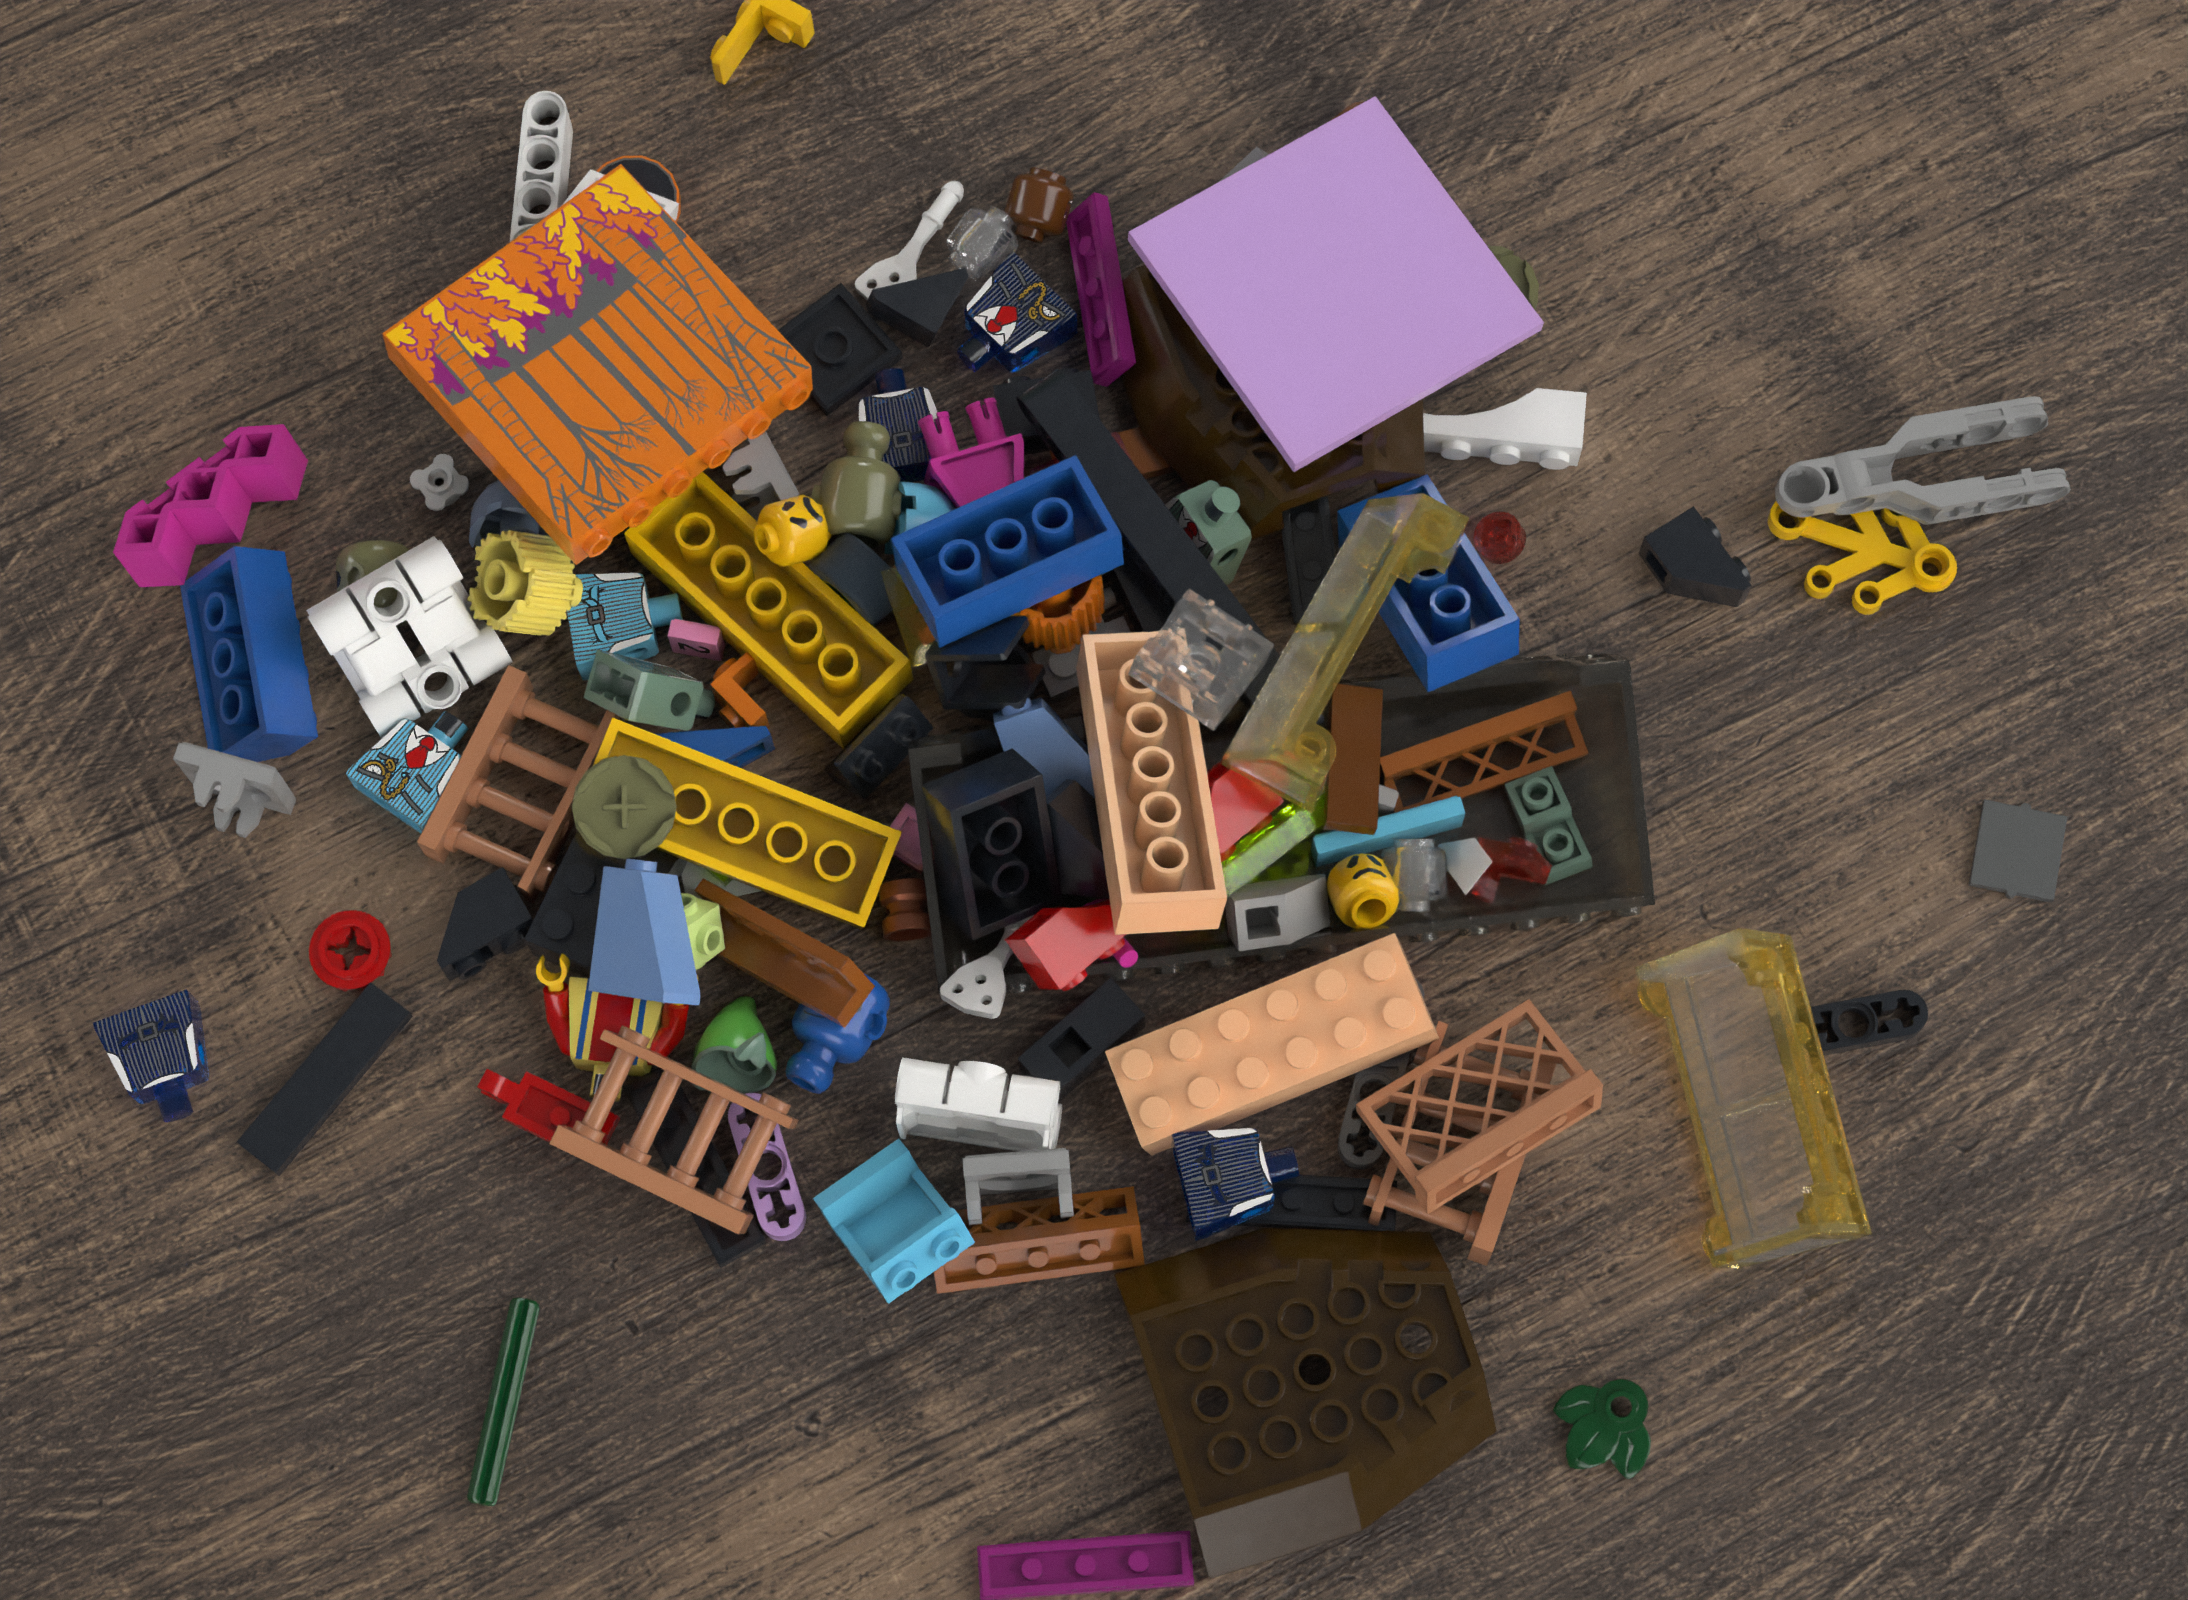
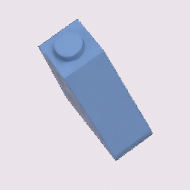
(1045, 743)
(643, 937)

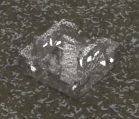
(1194, 671)

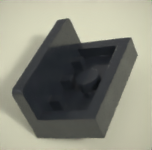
(879, 747)

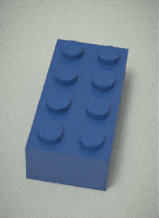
(1008, 551)
(1447, 620)

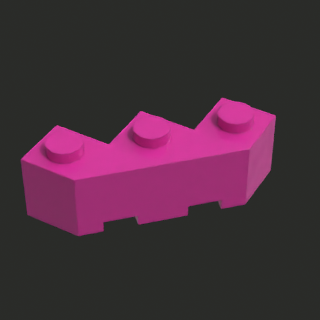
(209, 503)

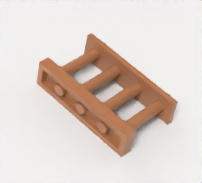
(470, 787)
(633, 1158)
(1478, 1227)

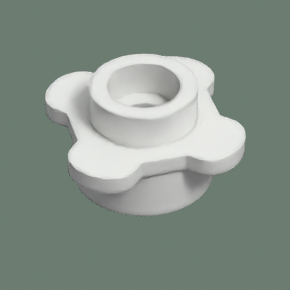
(440, 496)

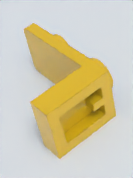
(782, 20)

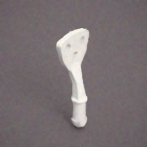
(905, 262)
(985, 968)

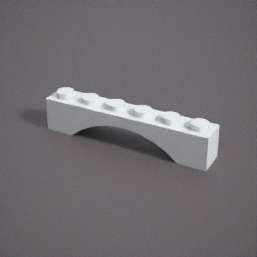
(1536, 428)

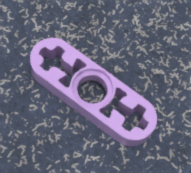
(791, 1198)

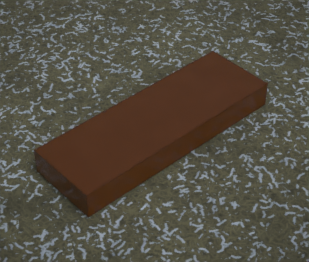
(1355, 774)

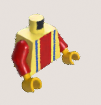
(581, 1015)

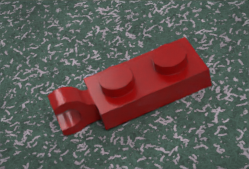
(539, 1105)

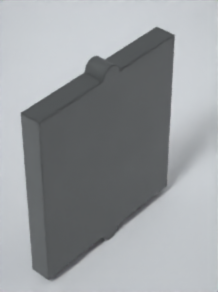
(2018, 851)

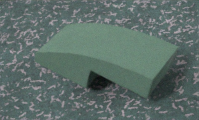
(1548, 822)

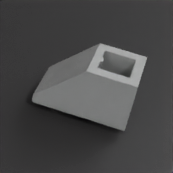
(1277, 911)

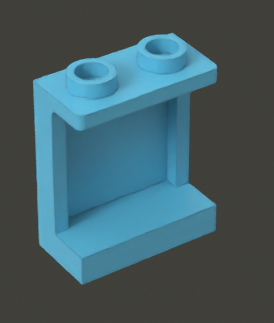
(893, 1221)

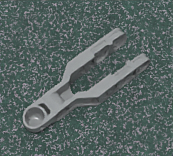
(1863, 479)

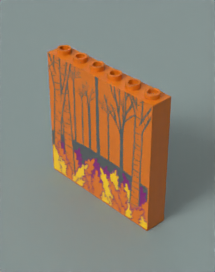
(599, 364)

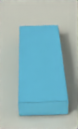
(1405, 824)

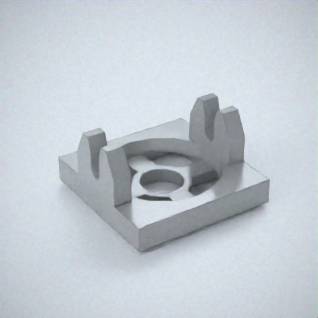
(767, 480)
(237, 782)
(1017, 1173)

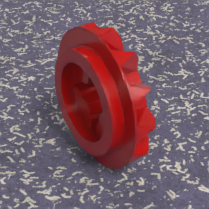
(336, 933)

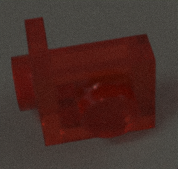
(1510, 859)

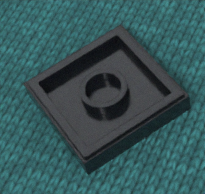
(840, 346)

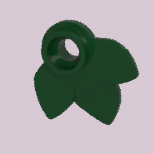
(1601, 1433)

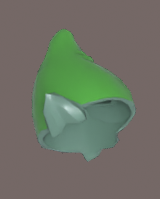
(736, 1049)

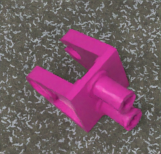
(975, 470)

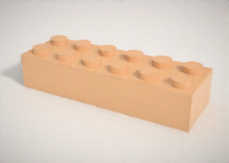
(1148, 796)
(1272, 1044)

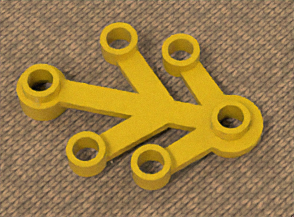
(1870, 550)

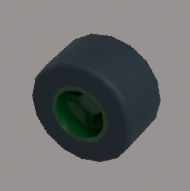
(855, 576)

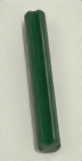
(503, 1402)

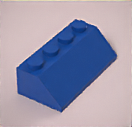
(249, 655)

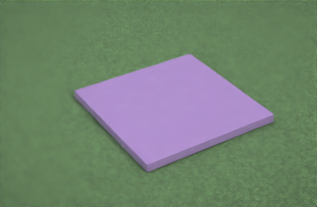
(1334, 283)

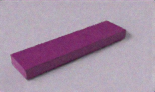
(1100, 290)
(1085, 1566)

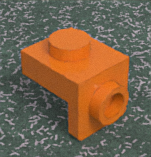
(738, 707)

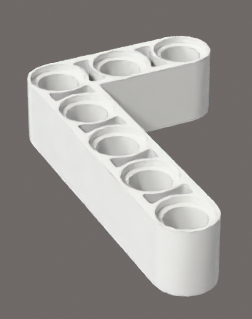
(537, 145)

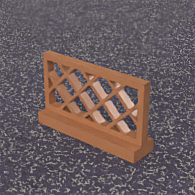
(1503, 1141)

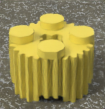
(523, 583)

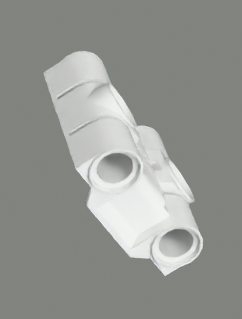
(375, 653)
(977, 1105)

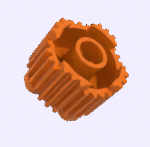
(1065, 617)

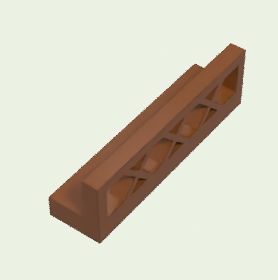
(1481, 736)
(788, 958)
(1044, 1248)

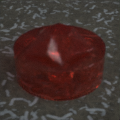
(1499, 537)

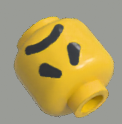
(793, 530)
(1362, 891)

